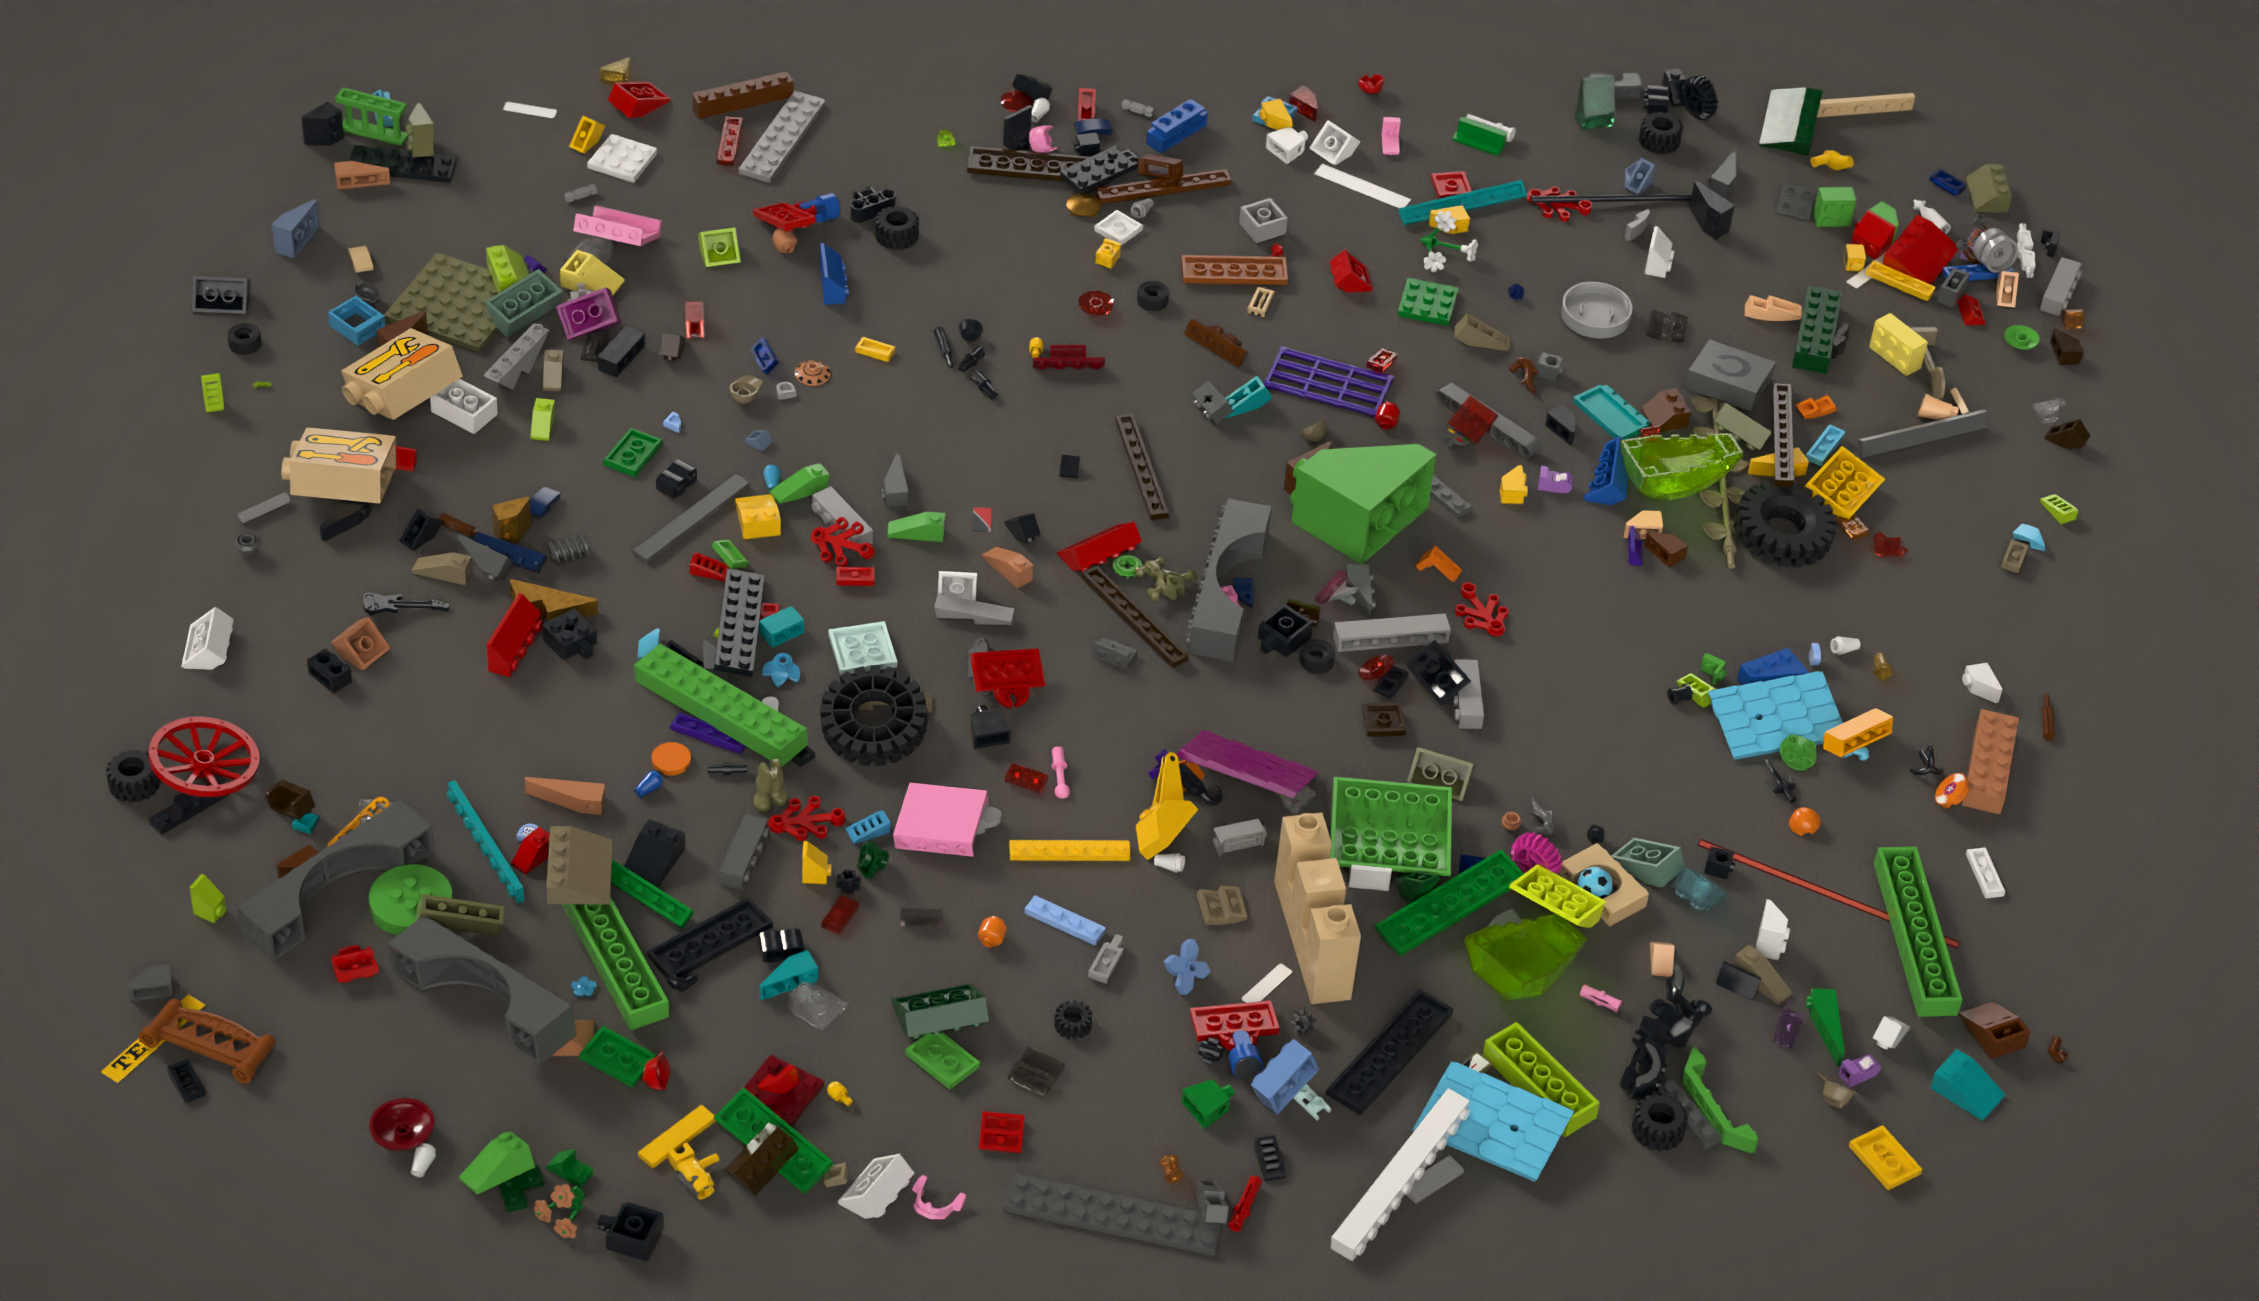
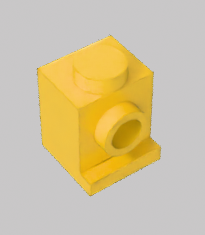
(1108, 253)

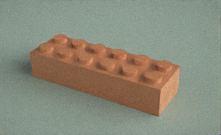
(1990, 761)

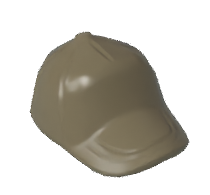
(745, 389)
(1315, 432)

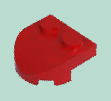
(354, 963)

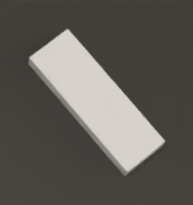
(1985, 872)

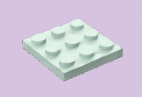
(862, 646)

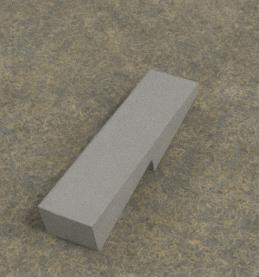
(967, 609)

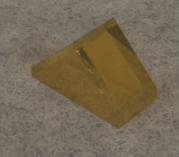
(616, 72)

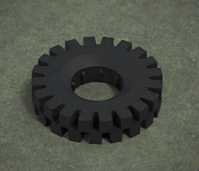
(1808, 513)
(879, 741)

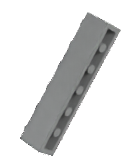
(1391, 632)

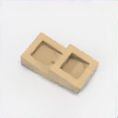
(360, 259)

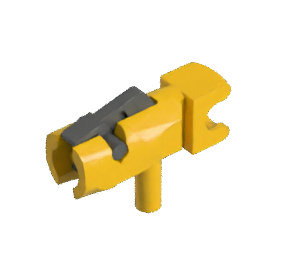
(693, 1172)

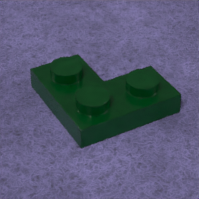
(513, 1189)

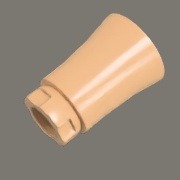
(1936, 409)

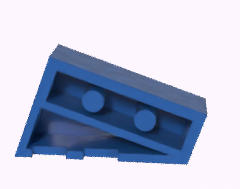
(1771, 667)

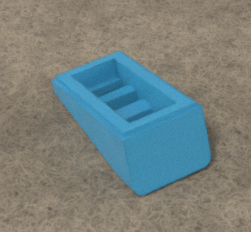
(878, 820)

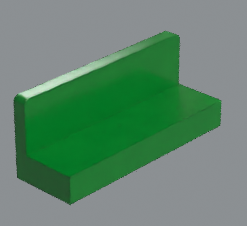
(1480, 136)

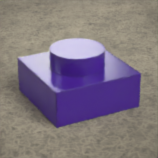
(534, 264)

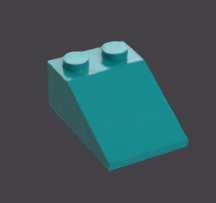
(1967, 1085)

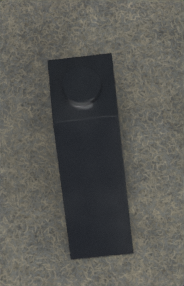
(344, 517)

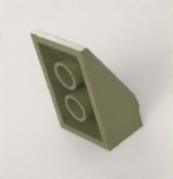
(420, 133)

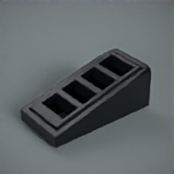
(181, 1067)
(1268, 1145)

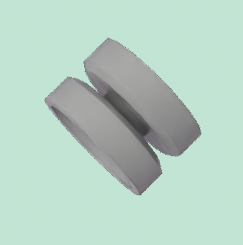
(1995, 250)

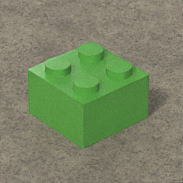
(1834, 206)

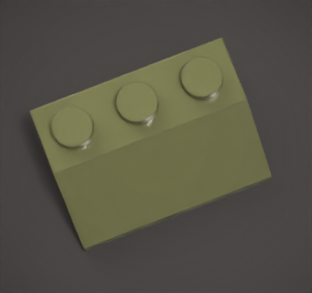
(1989, 189)
(1741, 427)
(1441, 770)

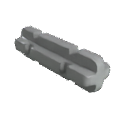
(1137, 108)
(580, 193)

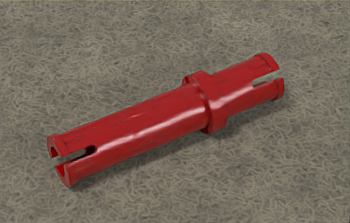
(1242, 1209)

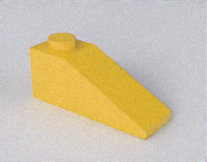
(1765, 464)

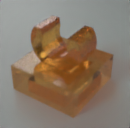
(2074, 319)

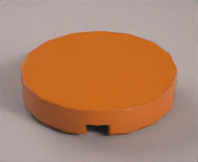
(671, 758)

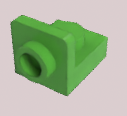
(1714, 667)

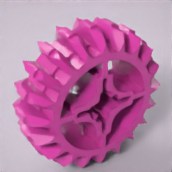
(1534, 849)

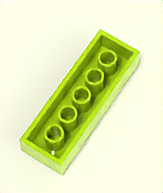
(1533, 1069)

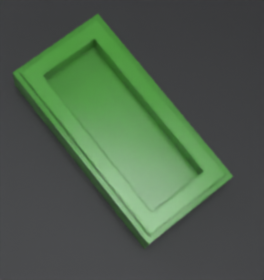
(730, 554)

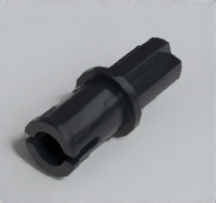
(971, 359)
(984, 384)

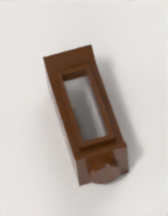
(1160, 166)

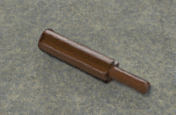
(458, 525)
(2048, 719)

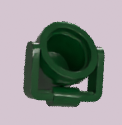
(872, 858)

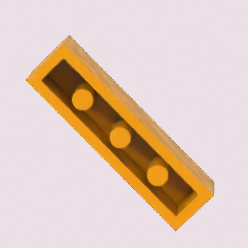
(1858, 732)

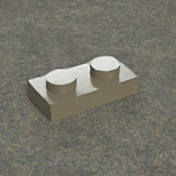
(2014, 556)

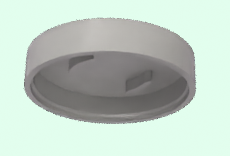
(1596, 310)

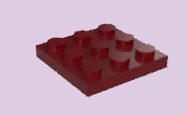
(794, 1102)

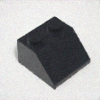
(323, 125)

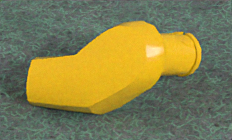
(1833, 160)

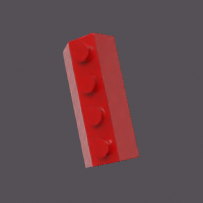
(1101, 546)
(513, 636)

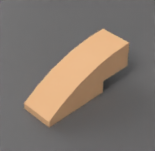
(1772, 309)

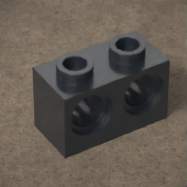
(329, 670)

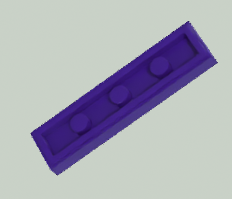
(705, 732)

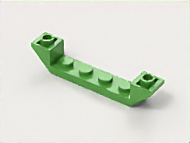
(1740, 1137)

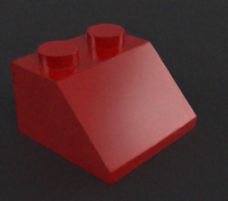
(1874, 234)
(1350, 273)

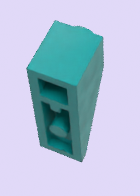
(1248, 397)

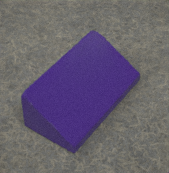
(1635, 554)

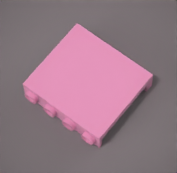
(618, 226)
(939, 819)

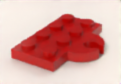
(1008, 674)

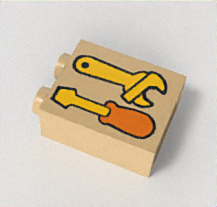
(401, 374)
(341, 465)

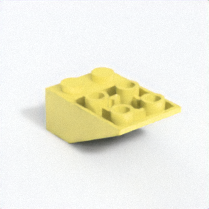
(588, 270)

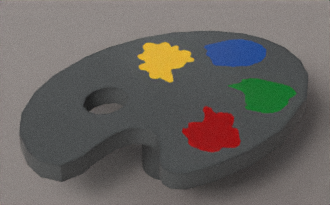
(1452, 435)

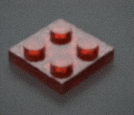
(1473, 419)

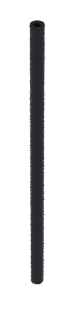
(1610, 198)

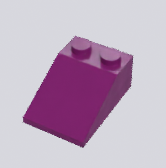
(589, 313)

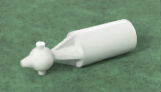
(1932, 215)

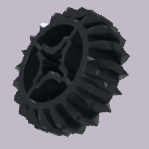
(1700, 97)

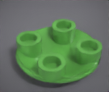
(1798, 752)

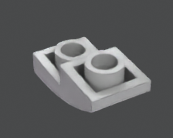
(1638, 226)

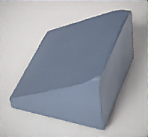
(759, 439)

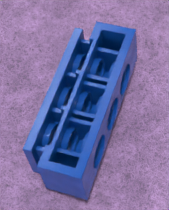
(1176, 126)

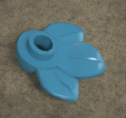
(781, 671)

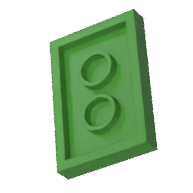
(942, 1059)

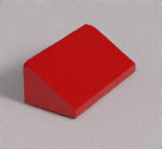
(1971, 311)
(406, 458)

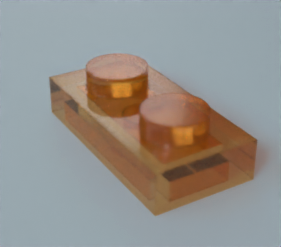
(1853, 527)

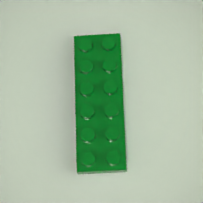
(746, 1116)

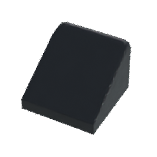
(1069, 466)

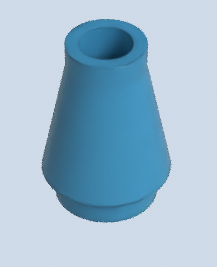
(772, 476)

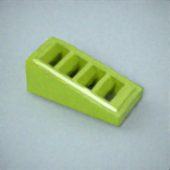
(216, 402)
(2062, 512)
(1699, 689)

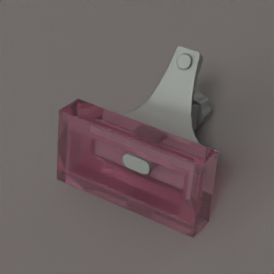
(1337, 589)

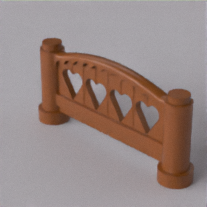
(244, 1061)

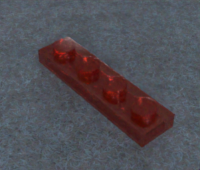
(729, 141)

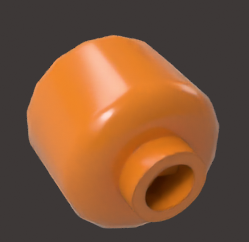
(992, 931)

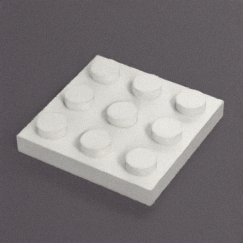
(622, 158)

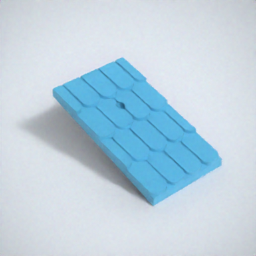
(1765, 713)
(1494, 1113)

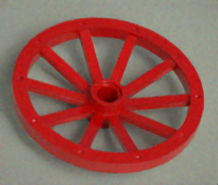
(203, 762)

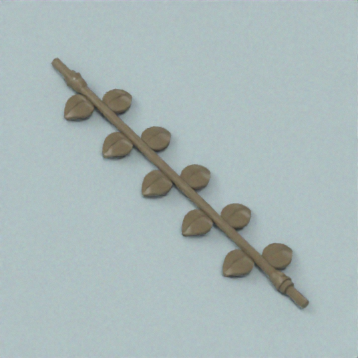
(1715, 499)

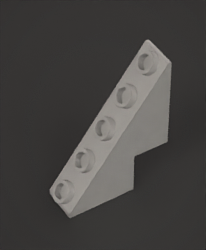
(518, 357)

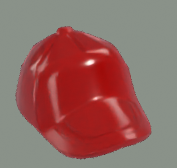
(657, 1072)

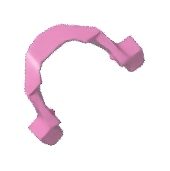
(930, 1212)

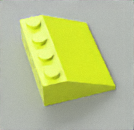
(1560, 896)

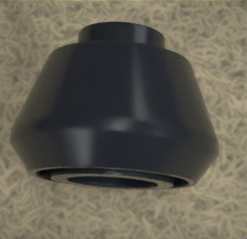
(970, 329)

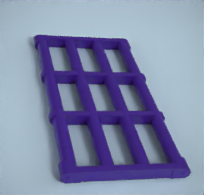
(1314, 371)

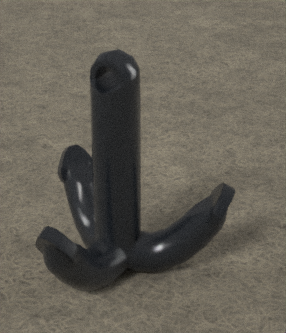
(1928, 761)

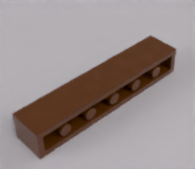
(742, 95)

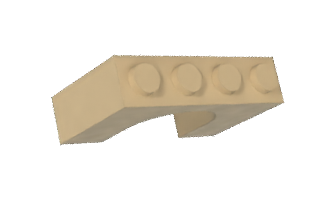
(1630, 894)

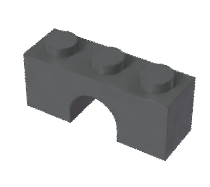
(1628, 87)

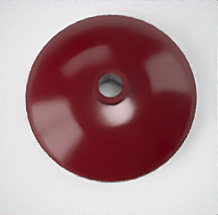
(401, 1124)

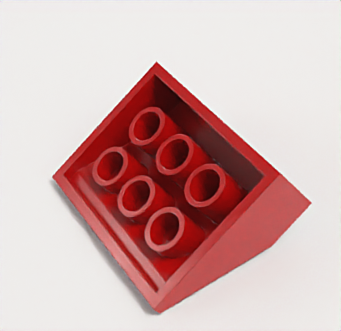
(1921, 251)

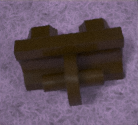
(1311, 612)

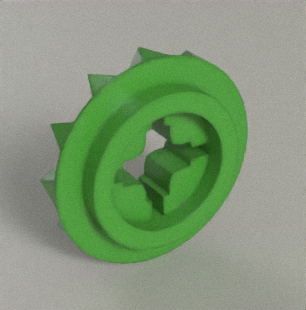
(1120, 563)

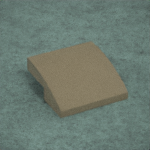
(1222, 905)

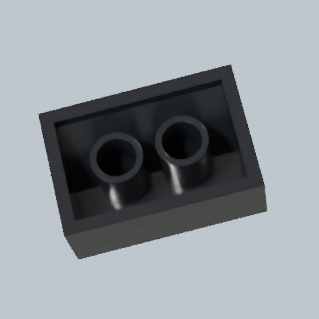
(220, 294)

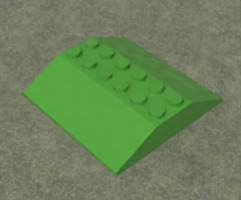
(1391, 825)

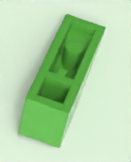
(801, 484)
(922, 526)

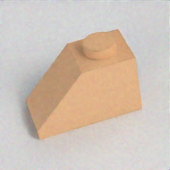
(2007, 288)
(1645, 522)

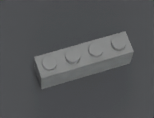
(2061, 286)
(831, 506)
(1469, 700)

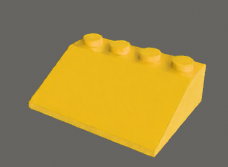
(1844, 483)

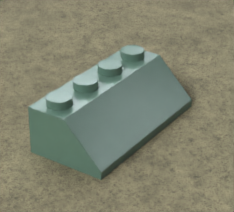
(523, 302)

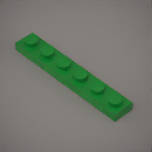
(650, 895)

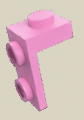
(1390, 135)

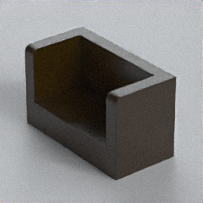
(290, 799)

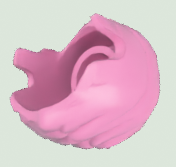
(1040, 139)

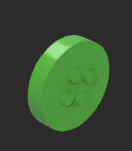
(398, 892)

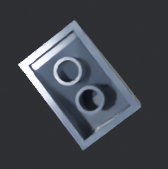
(295, 229)

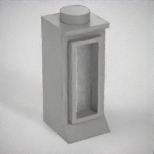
(1239, 836)

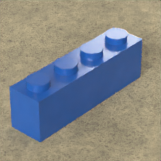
(1611, 478)

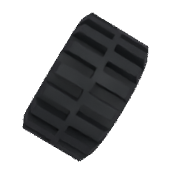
(1661, 133)
(897, 228)
(131, 776)
(1659, 1135)

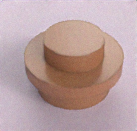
(1511, 821)

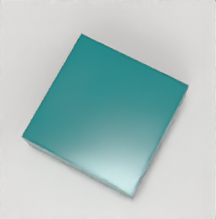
(306, 823)

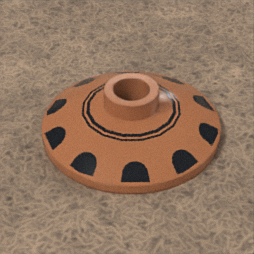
(812, 373)

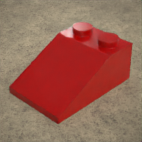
(637, 98)

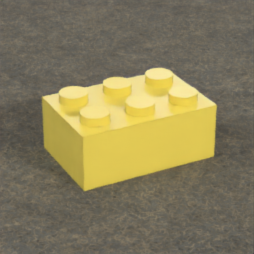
(1898, 344)

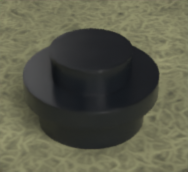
(1595, 834)

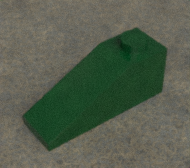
(1415, 884)

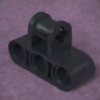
(869, 202)

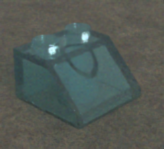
(1698, 889)

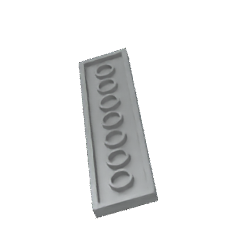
(782, 136)

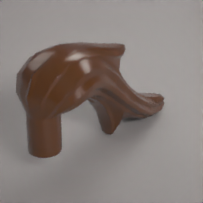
(1530, 370)

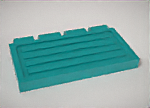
(1611, 412)

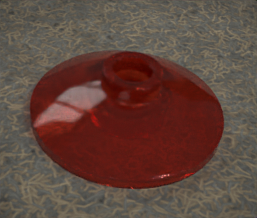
(1016, 100)
(1096, 303)
(1376, 667)

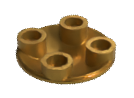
(1083, 205)

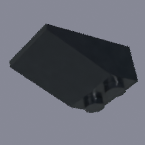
(1711, 210)
(1437, 673)
(655, 851)

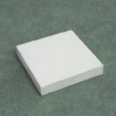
(1118, 227)

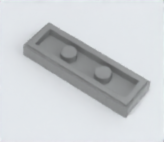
(1435, 1178)

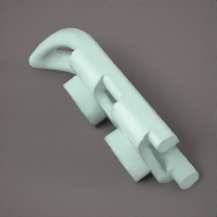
(1316, 1102)

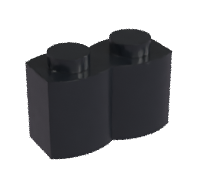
(1032, 86)
(1656, 99)
(676, 478)
(780, 944)

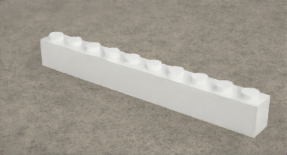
(1400, 1175)

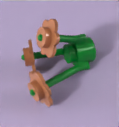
(562, 1197)

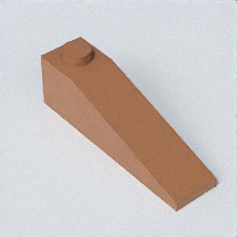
(575, 795)

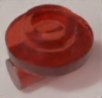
(1649, 431)

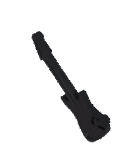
(377, 603)

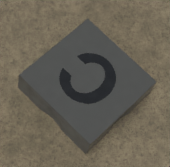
(1729, 375)

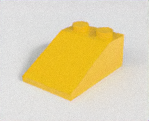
(758, 516)

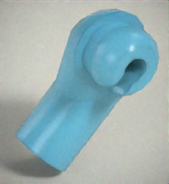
(1862, 753)

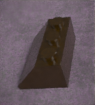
(762, 1158)

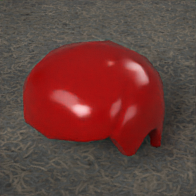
(1371, 85)

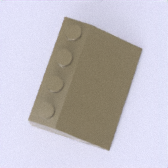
(578, 867)

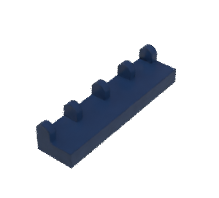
(520, 555)

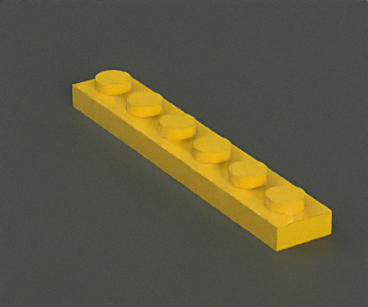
(1069, 850)

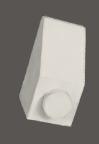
(1982, 682)
(1890, 1032)

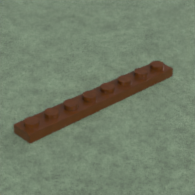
(1163, 186)

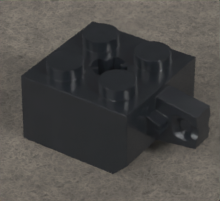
(1284, 631)
(570, 635)
(633, 1230)

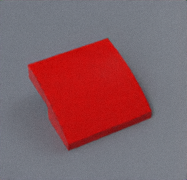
(1001, 1132)

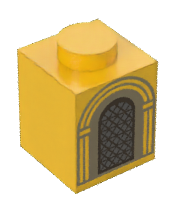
(1854, 257)

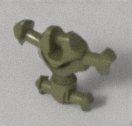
(1167, 582)

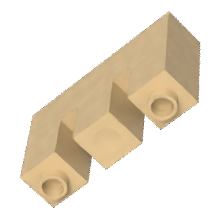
(1314, 908)

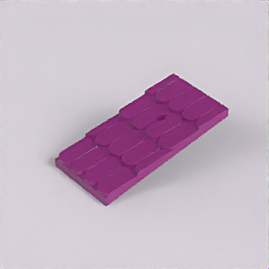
(1247, 763)

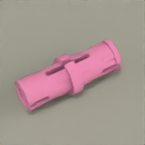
(1600, 998)

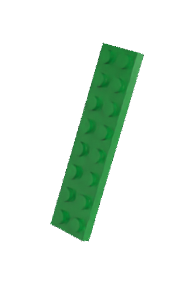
(1449, 903)

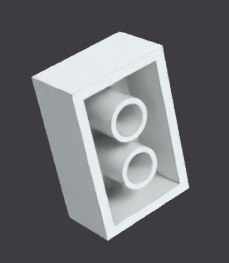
(464, 405)

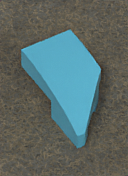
(2029, 534)
(648, 643)

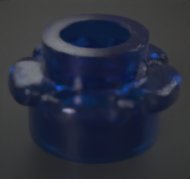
(1516, 292)

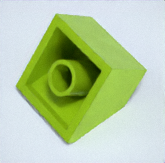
(719, 247)

